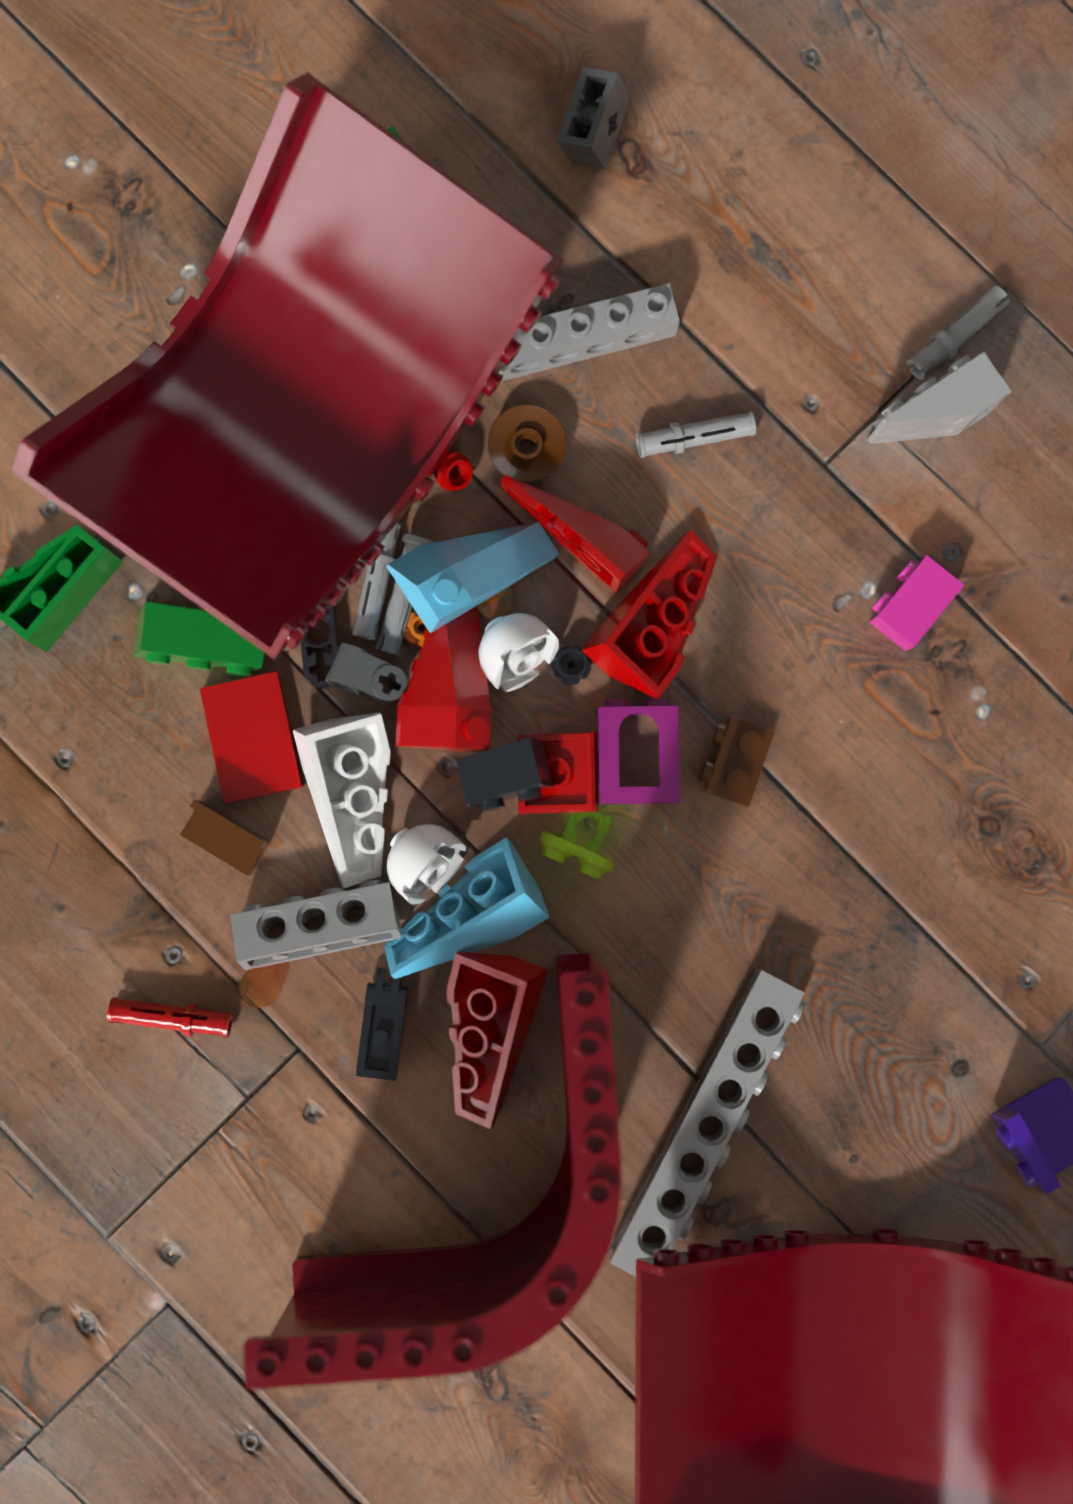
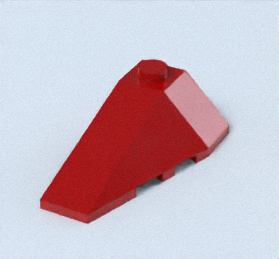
(593, 540)
(649, 628)
(448, 692)
(491, 1016)

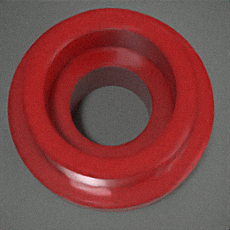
(459, 477)

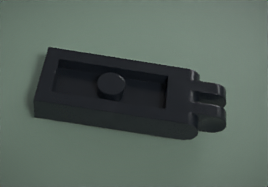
(382, 1028)

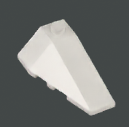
(347, 780)

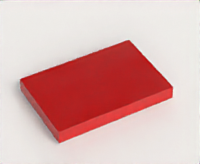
(251, 738)

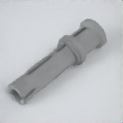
(398, 608)

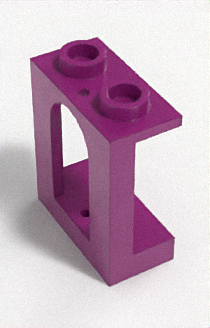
(608, 753)

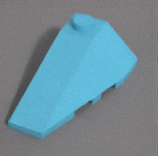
(464, 571)
(483, 909)

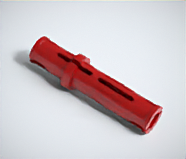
(170, 1017)

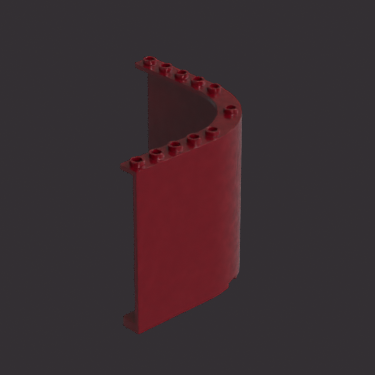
(307, 379)
(481, 1299)
(853, 1373)

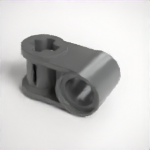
(359, 673)

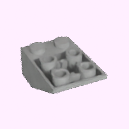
(945, 405)

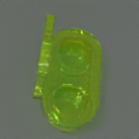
(563, 847)

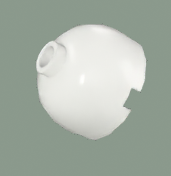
(514, 648)
(423, 860)

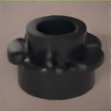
(561, 669)

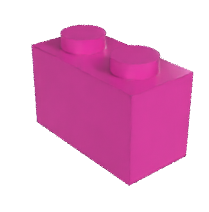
(915, 603)

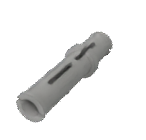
(945, 343)
(695, 434)
(375, 590)

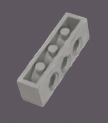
(253, 924)

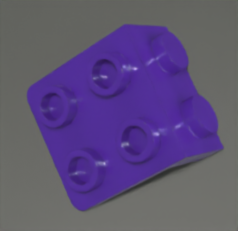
(1039, 1133)

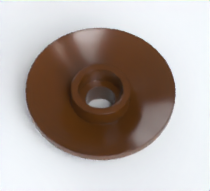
(531, 425)

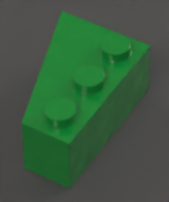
(54, 586)
(192, 638)

